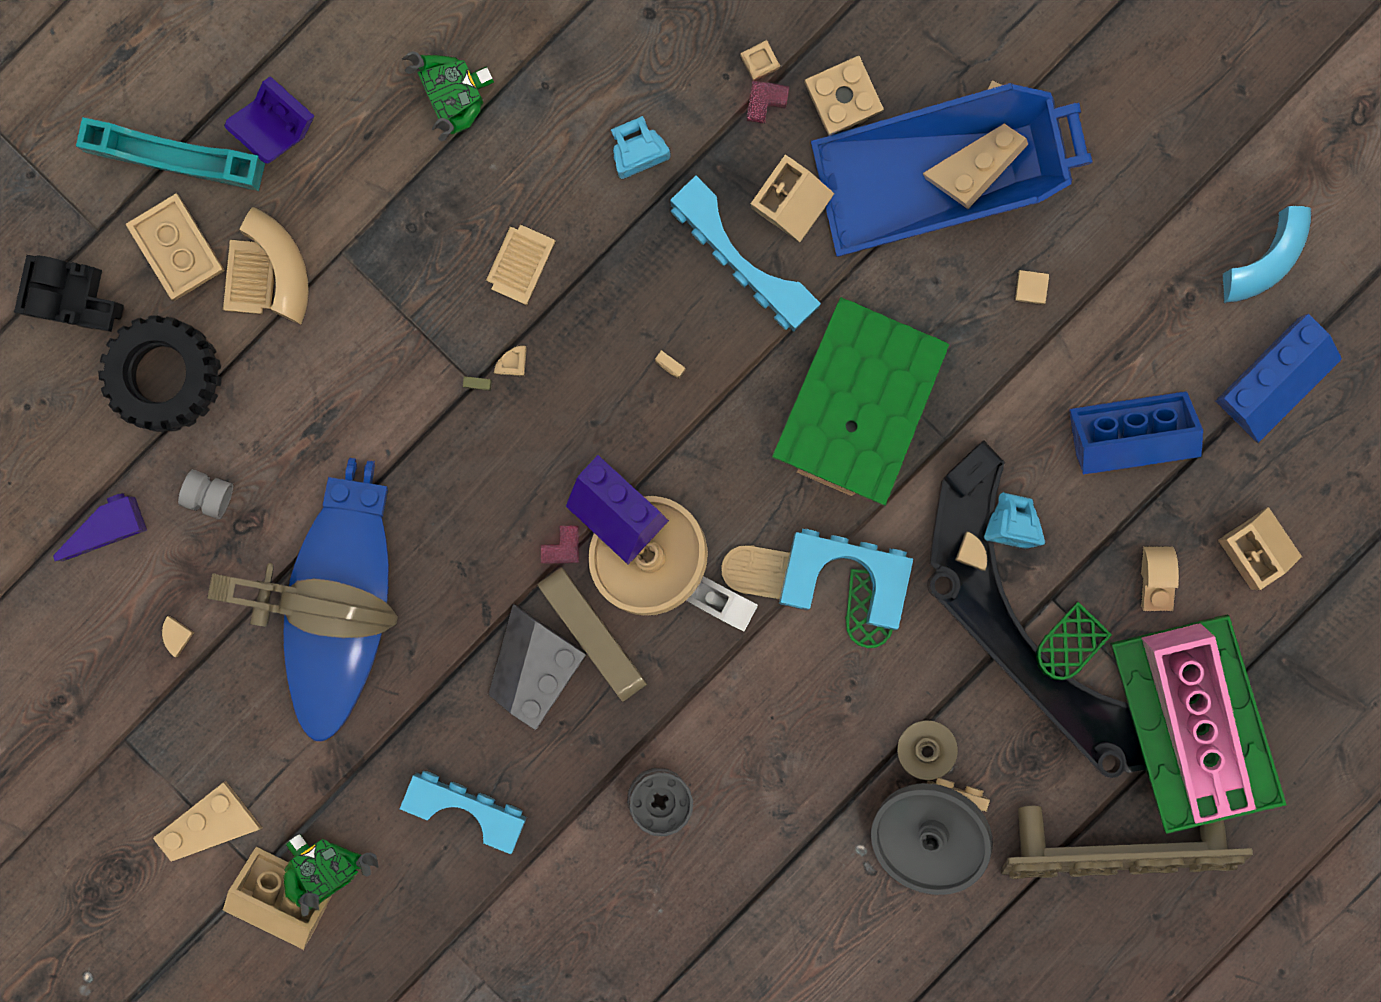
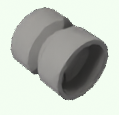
(209, 495)

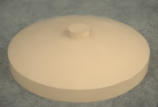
(661, 573)

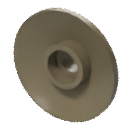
(930, 735)

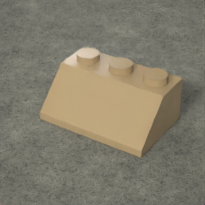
(261, 900)

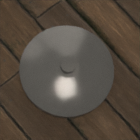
(932, 839)

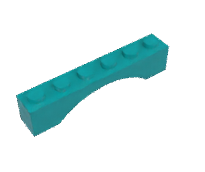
(173, 156)

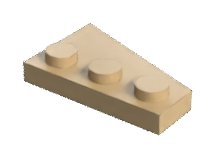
(977, 166)
(207, 824)

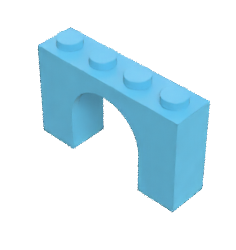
(887, 571)

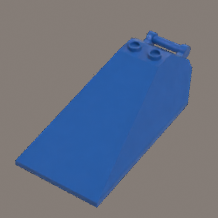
(881, 165)

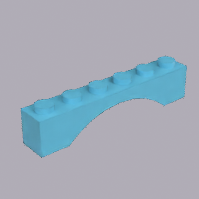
(786, 298)

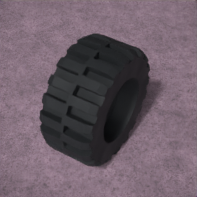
(122, 364)

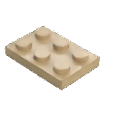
(175, 247)

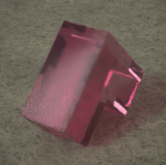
(765, 95)
(566, 551)

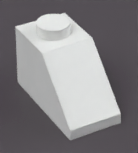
(723, 603)

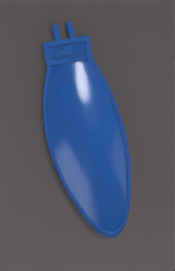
(348, 548)

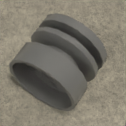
(676, 808)

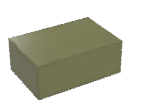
(477, 383)

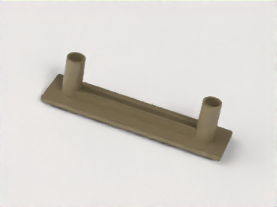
(1045, 862)

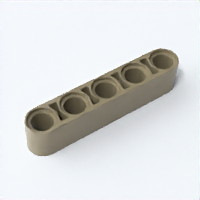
(592, 634)

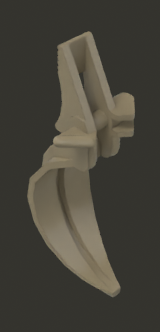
(311, 605)

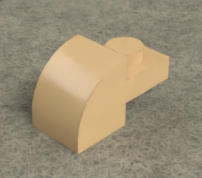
(1159, 578)

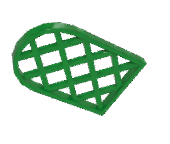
(861, 604)
(1093, 621)

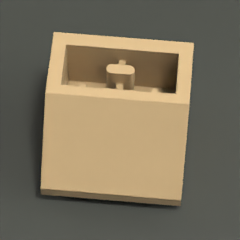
(792, 198)
(1260, 549)

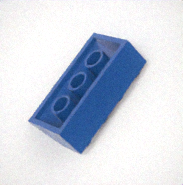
(1280, 377)
(1136, 432)

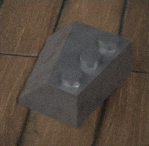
(532, 668)

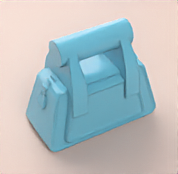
(640, 151)
(1015, 527)

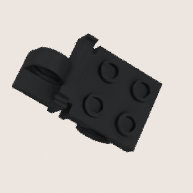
(65, 294)

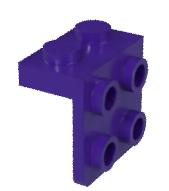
(270, 122)

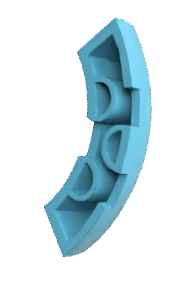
(1276, 262)

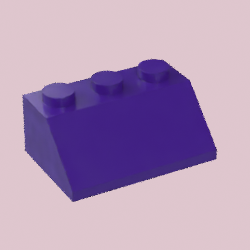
(614, 510)

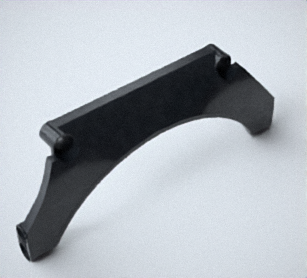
(979, 604)

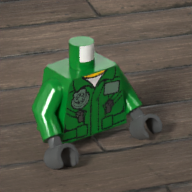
(450, 90)
(321, 871)

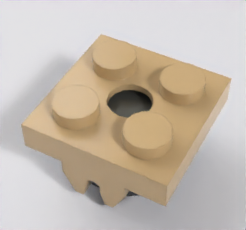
(844, 96)

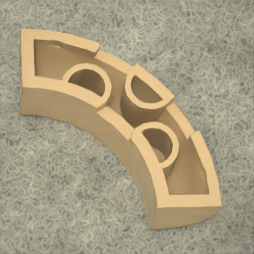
(288, 264)

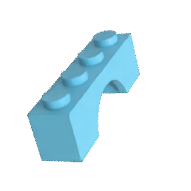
(499, 825)

